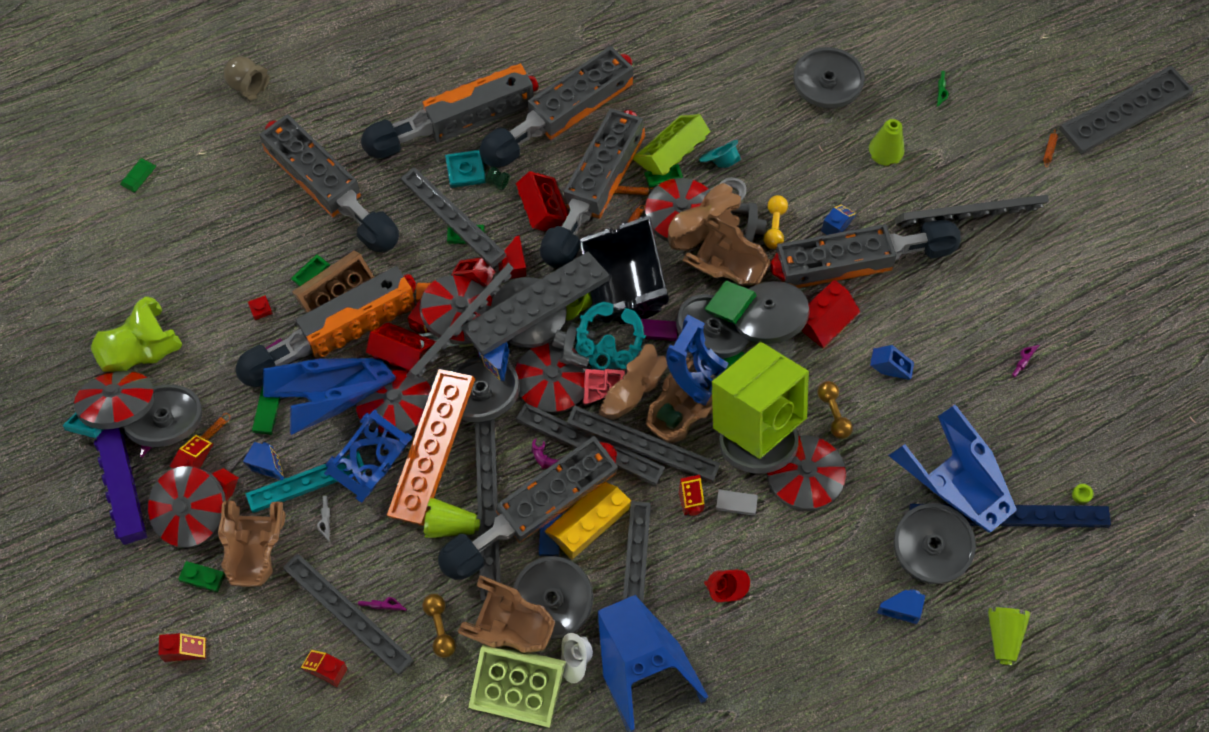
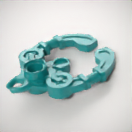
(607, 345)

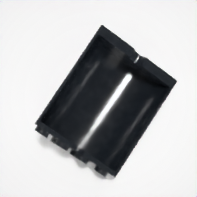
(633, 267)

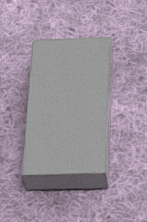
(736, 502)

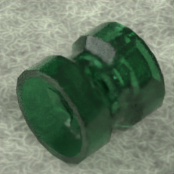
(497, 178)
(670, 416)

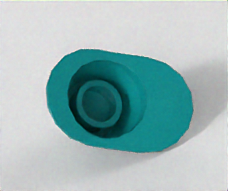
(723, 156)

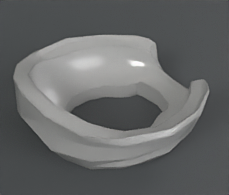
(737, 184)

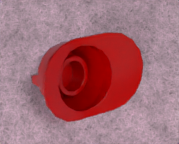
(728, 585)

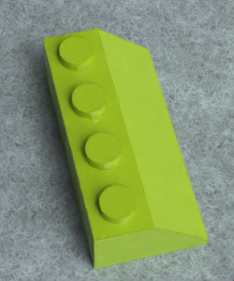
(672, 144)

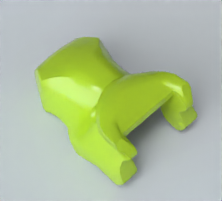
(136, 340)

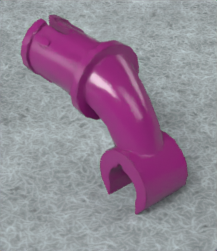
(543, 460)

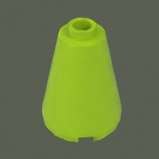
(888, 143)
(449, 520)
(1007, 633)

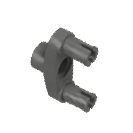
(755, 226)
(565, 343)

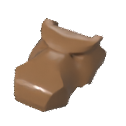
(687, 227)
(729, 255)
(641, 377)
(682, 402)
(249, 543)
(509, 620)

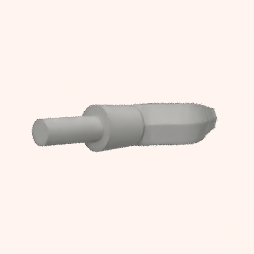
(325, 512)

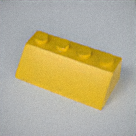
(588, 519)

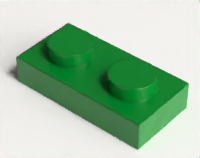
(201, 576)

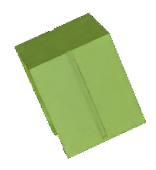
(760, 399)

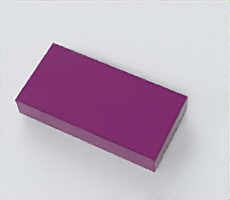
(660, 329)

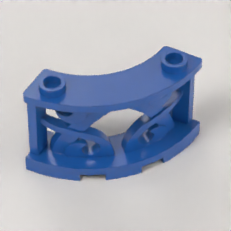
(692, 341)
(367, 483)

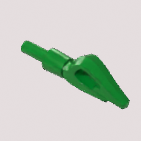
(941, 89)

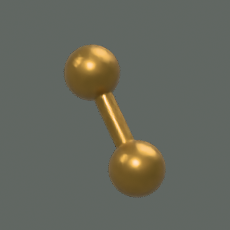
(841, 426)
(443, 644)

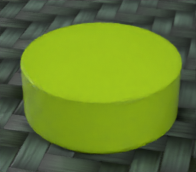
(1082, 494)

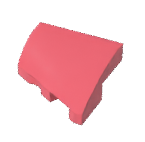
(599, 382)

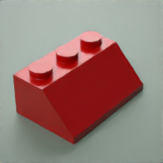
(542, 201)
(830, 314)
(397, 345)

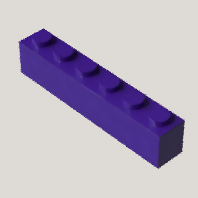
(120, 485)

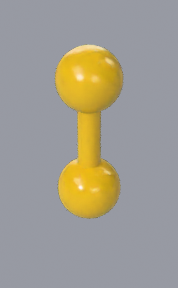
(777, 206)

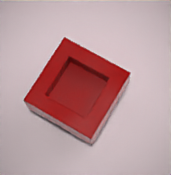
(260, 307)

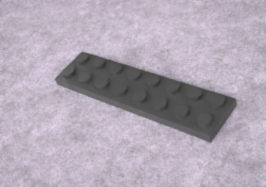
(1126, 109)
(977, 210)
(535, 303)

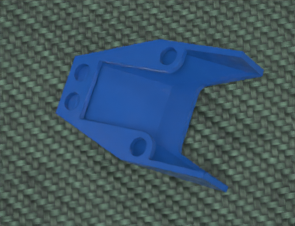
(327, 384)
(968, 478)
(635, 648)

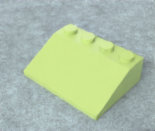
(517, 684)

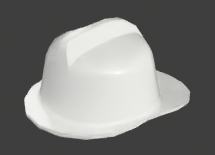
(576, 653)

